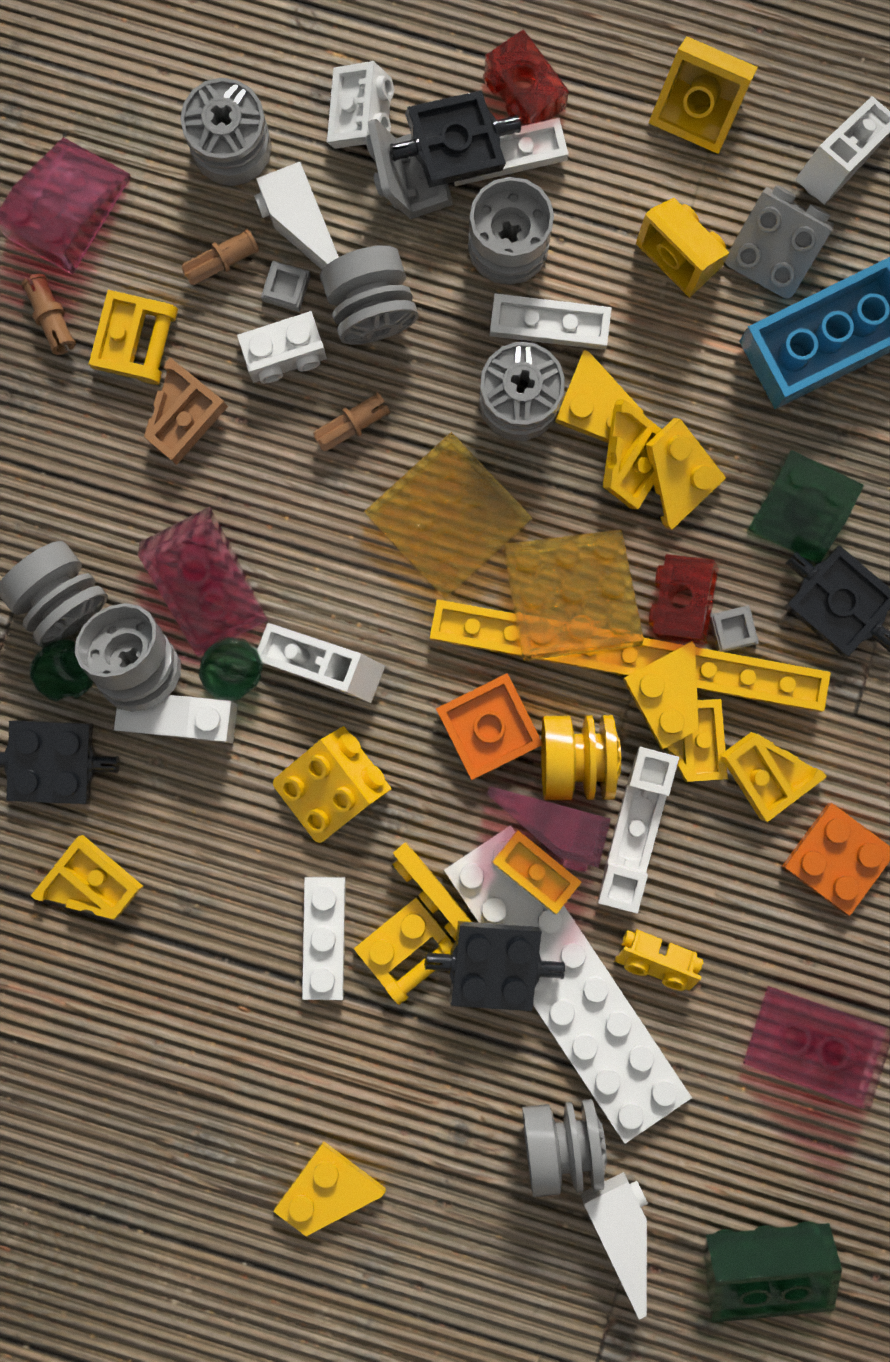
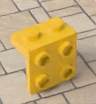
(330, 784)

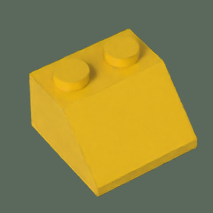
(702, 94)
(681, 245)

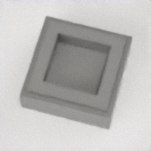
(285, 286)
(733, 629)

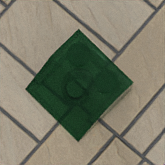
(805, 506)

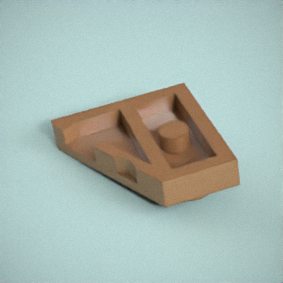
(181, 413)

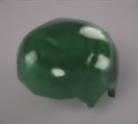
(230, 668)
(57, 671)

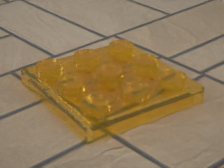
(448, 515)
(573, 595)

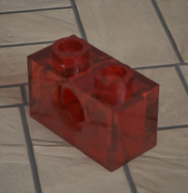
(521, 60)
(692, 621)

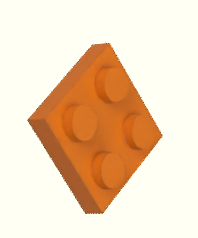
(489, 726)
(838, 859)

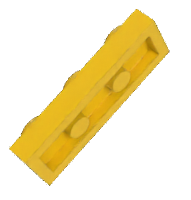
(433, 894)

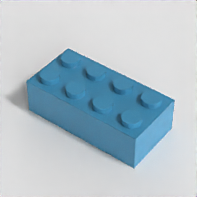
(822, 335)

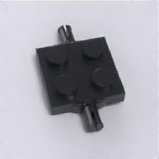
(455, 138)
(841, 601)
(52, 762)
(494, 966)

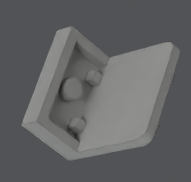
(404, 179)
(779, 241)

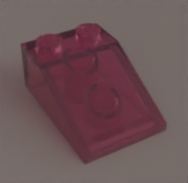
(62, 204)
(201, 580)
(563, 831)
(818, 1047)

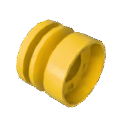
(579, 757)

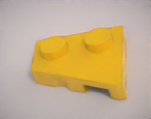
(591, 399)
(627, 463)
(681, 471)
(668, 695)
(701, 750)
(769, 774)
(88, 881)
(326, 1191)

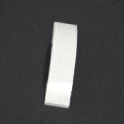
(637, 829)

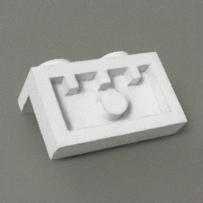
(357, 96)
(282, 348)

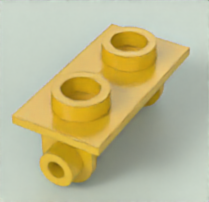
(676, 969)

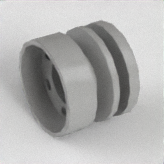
(226, 131)
(507, 213)
(369, 294)
(527, 413)
(51, 593)
(128, 657)
(564, 1148)

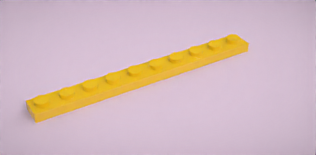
(715, 670)

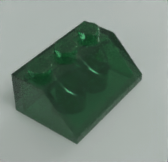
(771, 1272)

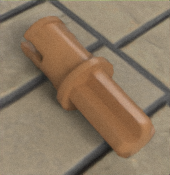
(220, 257)
(351, 422)

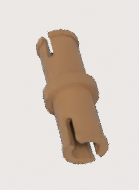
(48, 314)

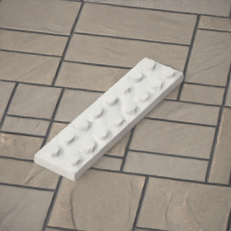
(584, 1008)

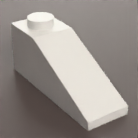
(845, 151)
(295, 213)
(320, 662)
(183, 718)
(623, 1232)

